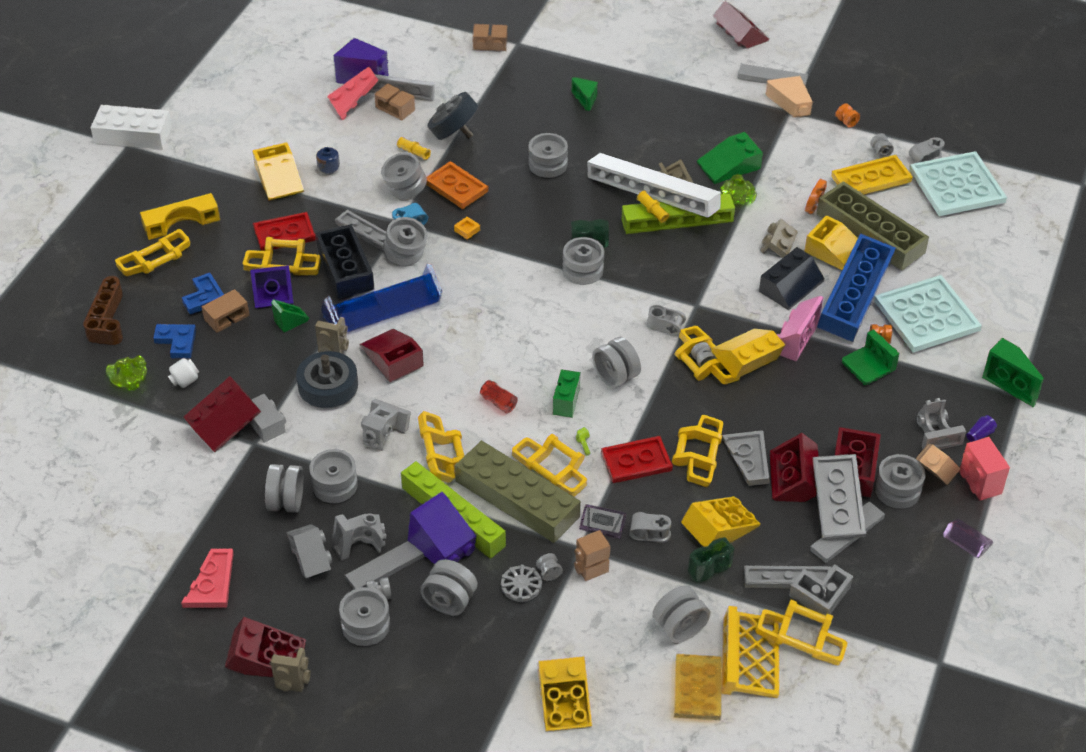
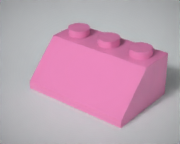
(800, 327)

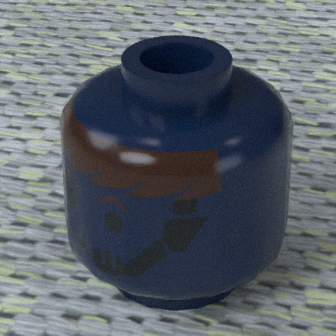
(327, 160)

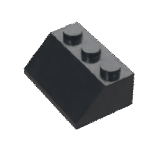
(791, 278)

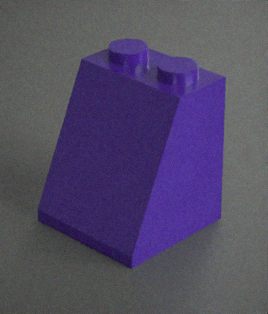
(357, 57)
(440, 530)

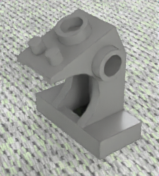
(935, 415)
(377, 426)
(360, 528)

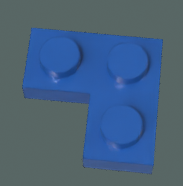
(206, 292)
(179, 335)

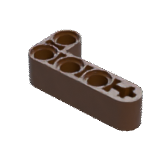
(99, 322)

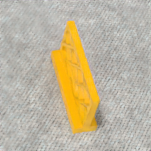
(731, 655)

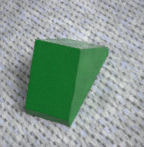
(584, 91)
(287, 315)

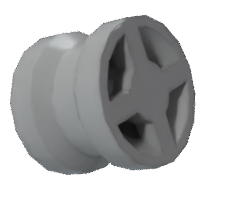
(549, 567)

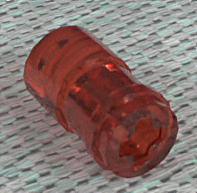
(498, 396)

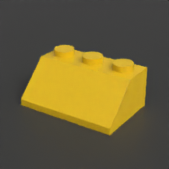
(749, 351)

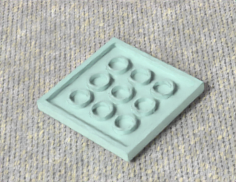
(957, 183)
(927, 313)

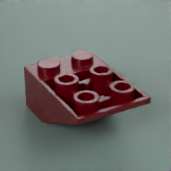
(394, 353)
(254, 647)

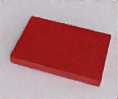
(285, 228)
(636, 459)

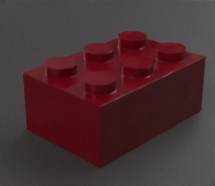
(866, 448)

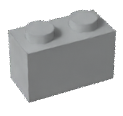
(269, 422)

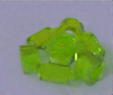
(738, 189)
(128, 373)

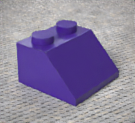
(271, 284)

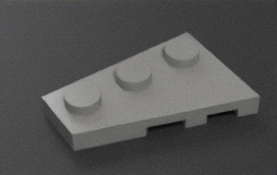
(750, 455)

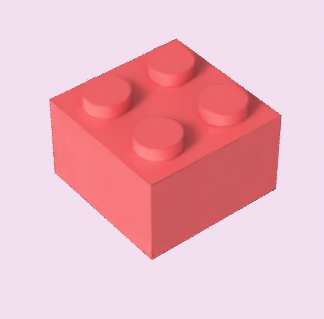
(984, 468)

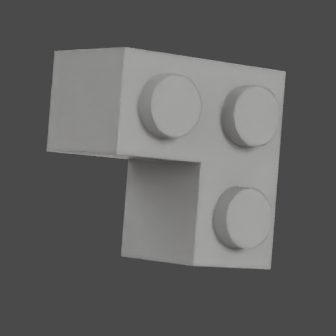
(309, 549)
(821, 594)

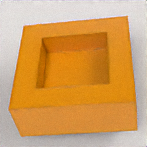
(467, 228)

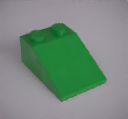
(731, 157)
(1013, 372)

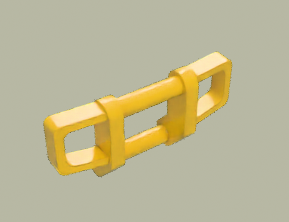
(173, 253)
(266, 255)
(712, 366)
(440, 437)
(543, 452)
(692, 459)
(823, 635)

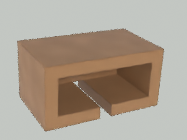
(496, 41)
(394, 102)
(229, 305)
(592, 555)

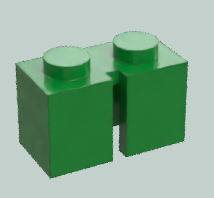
(566, 393)

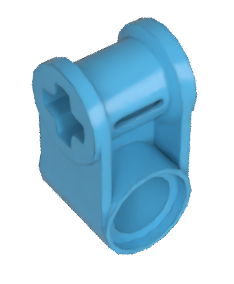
(412, 211)

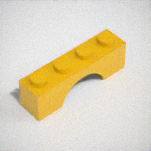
(159, 220)

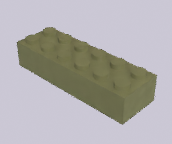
(869, 218)
(517, 491)

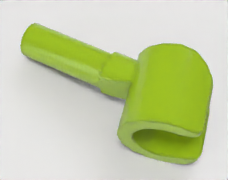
(582, 435)

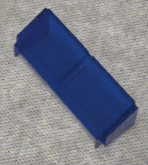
(385, 302)

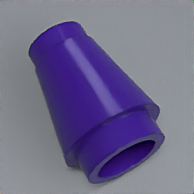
(982, 428)

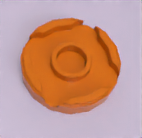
(816, 193)

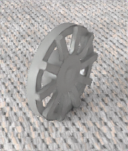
(521, 583)

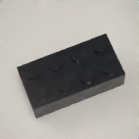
(345, 261)

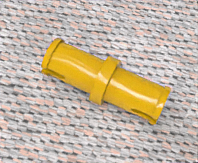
(414, 148)
(653, 206)

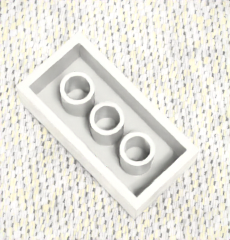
(131, 127)

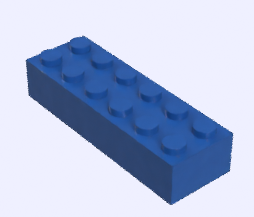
(856, 287)

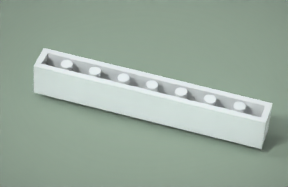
(656, 184)

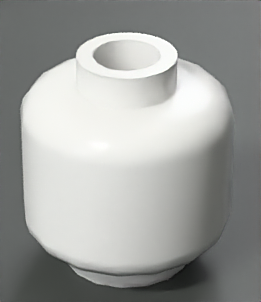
(183, 373)

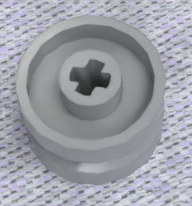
(548, 155)
(403, 175)
(405, 241)
(583, 261)
(616, 362)
(333, 476)
(899, 481)
(284, 488)
(448, 587)
(681, 613)
(364, 616)

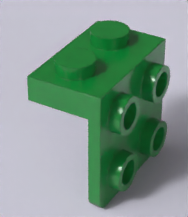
(873, 359)

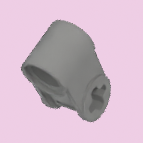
(927, 150)
(664, 320)
(648, 527)

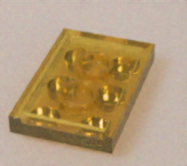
(698, 687)

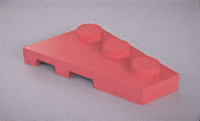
(348, 94)
(213, 581)

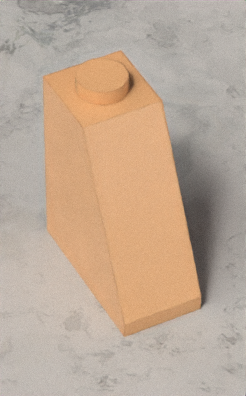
(790, 95)
(938, 463)

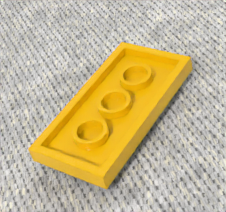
(874, 175)

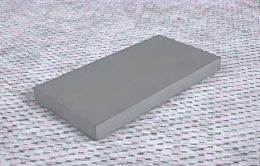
(839, 497)

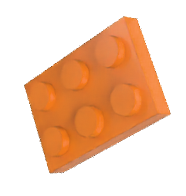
(456, 185)

